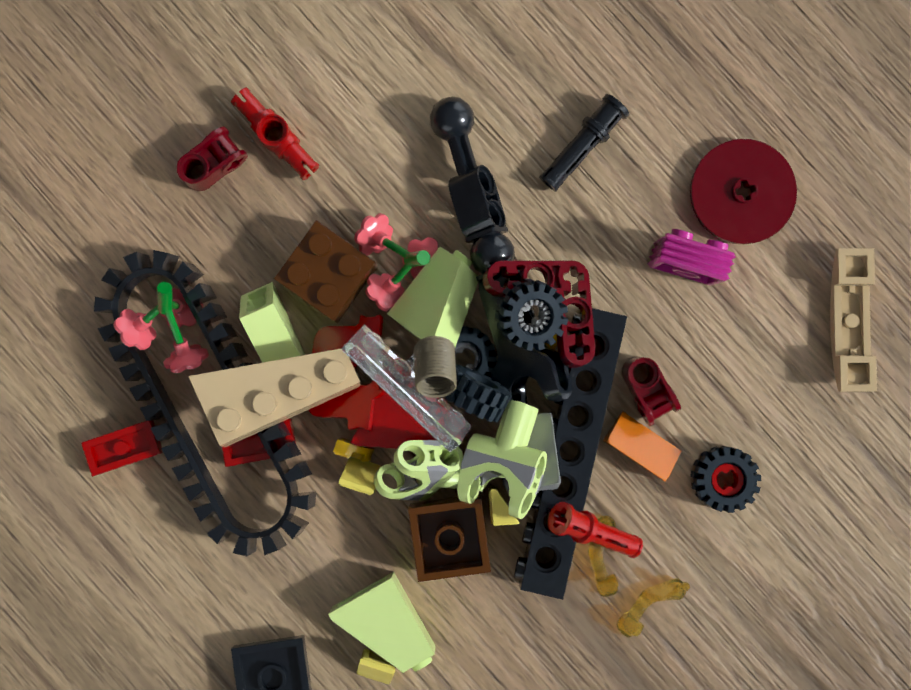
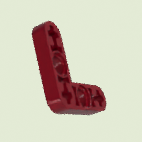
(553, 274)

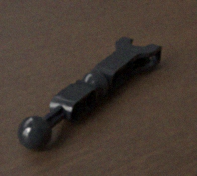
(483, 224)

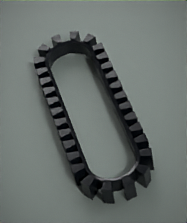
(186, 274)

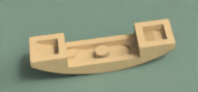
(850, 320)

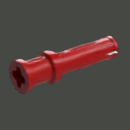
(586, 528)

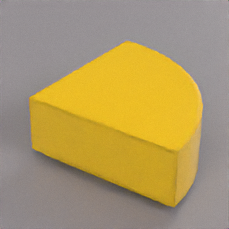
(346, 449)

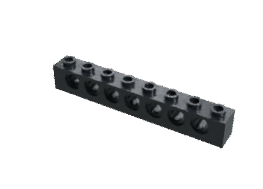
(552, 577)

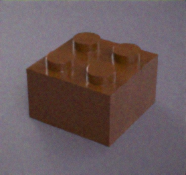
(326, 271)
(448, 538)

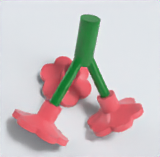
(375, 237)
(137, 331)

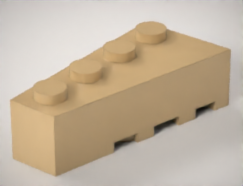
(266, 393)

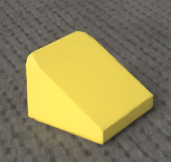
(359, 476)
(499, 509)
(375, 667)

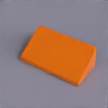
(643, 446)

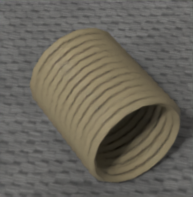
(435, 367)

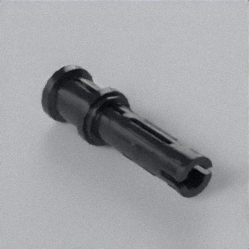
(593, 131)

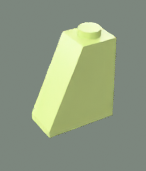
(437, 297)
(268, 324)
(386, 623)

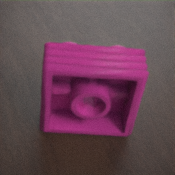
(690, 259)

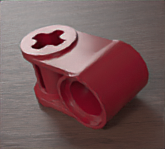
(215, 161)
(653, 395)

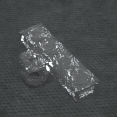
(398, 380)

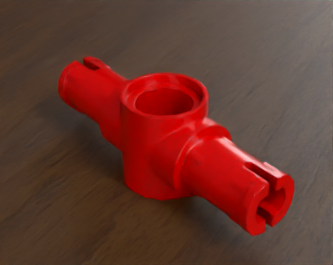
(264, 120)

